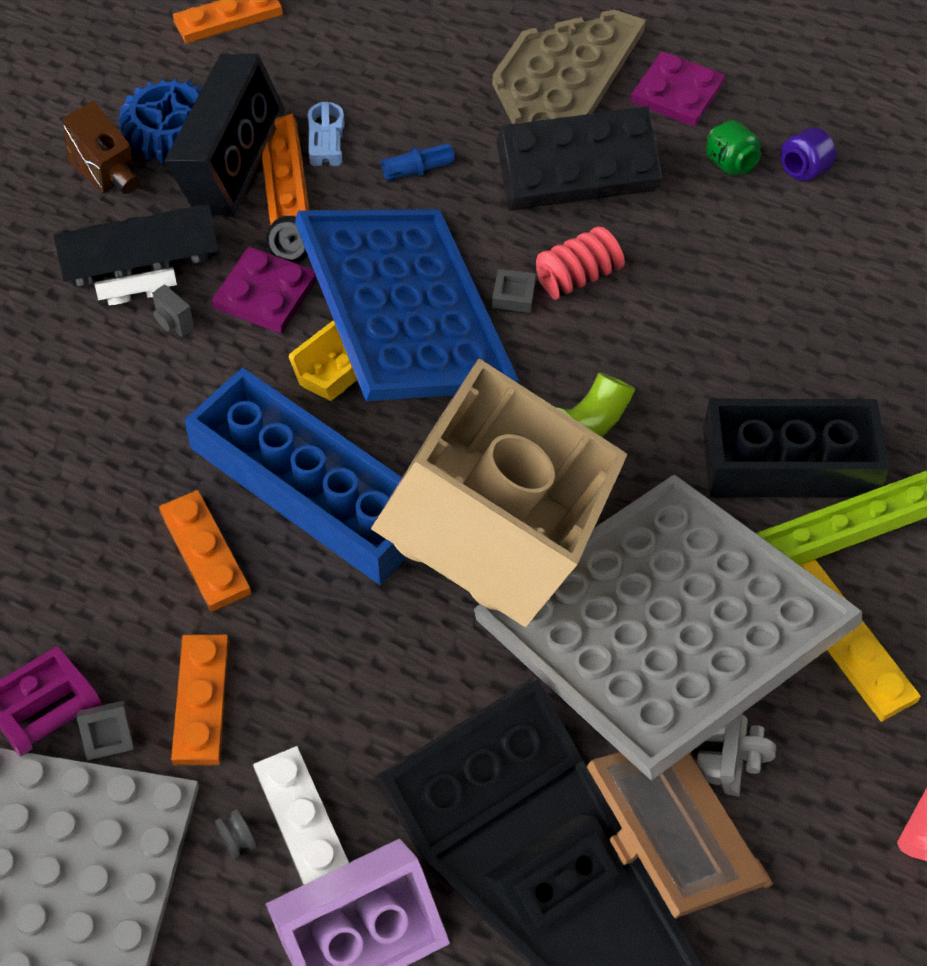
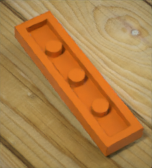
(284, 171)

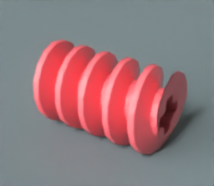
(578, 260)

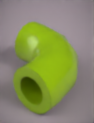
(603, 404)

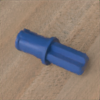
(417, 161)

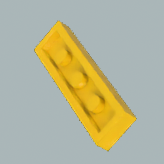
(869, 664)

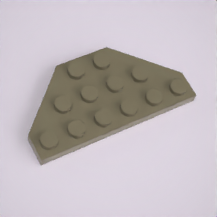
(565, 67)

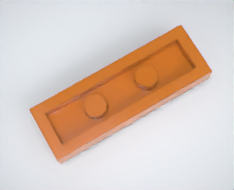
(223, 16)
(204, 550)
(200, 700)

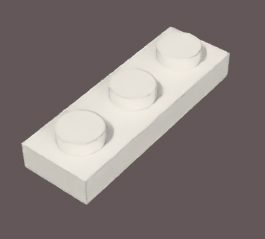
(300, 815)

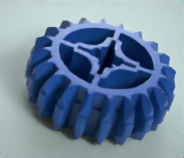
(155, 116)

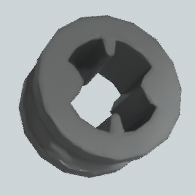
(235, 833)

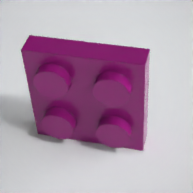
(678, 88)
(264, 289)

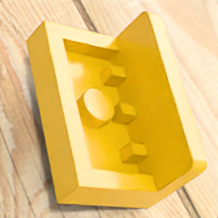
(323, 364)

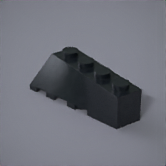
(136, 243)

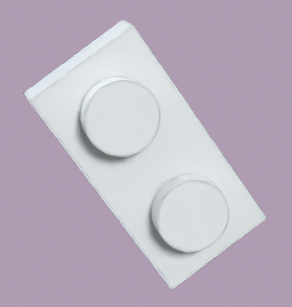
(119, 289)

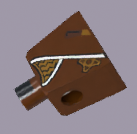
(99, 150)

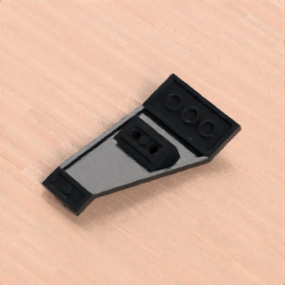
(516, 807)

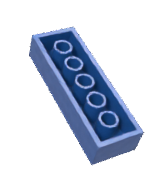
(298, 469)

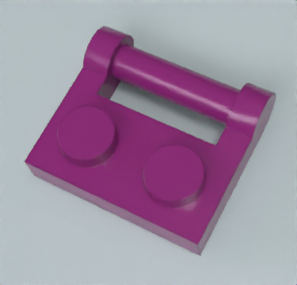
(34, 689)

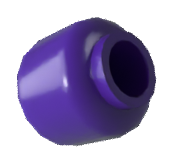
(808, 154)

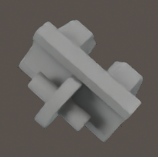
(726, 766)

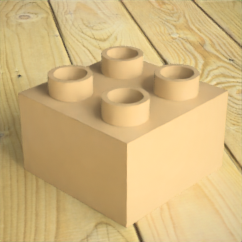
(502, 494)

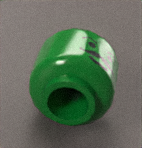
(733, 148)

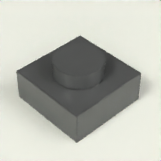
(514, 290)
(172, 311)
(105, 730)

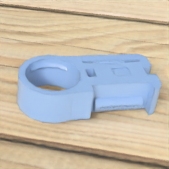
(325, 137)

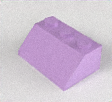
(362, 914)

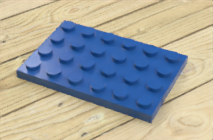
(401, 300)

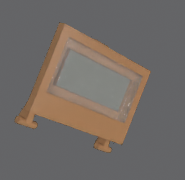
(677, 833)

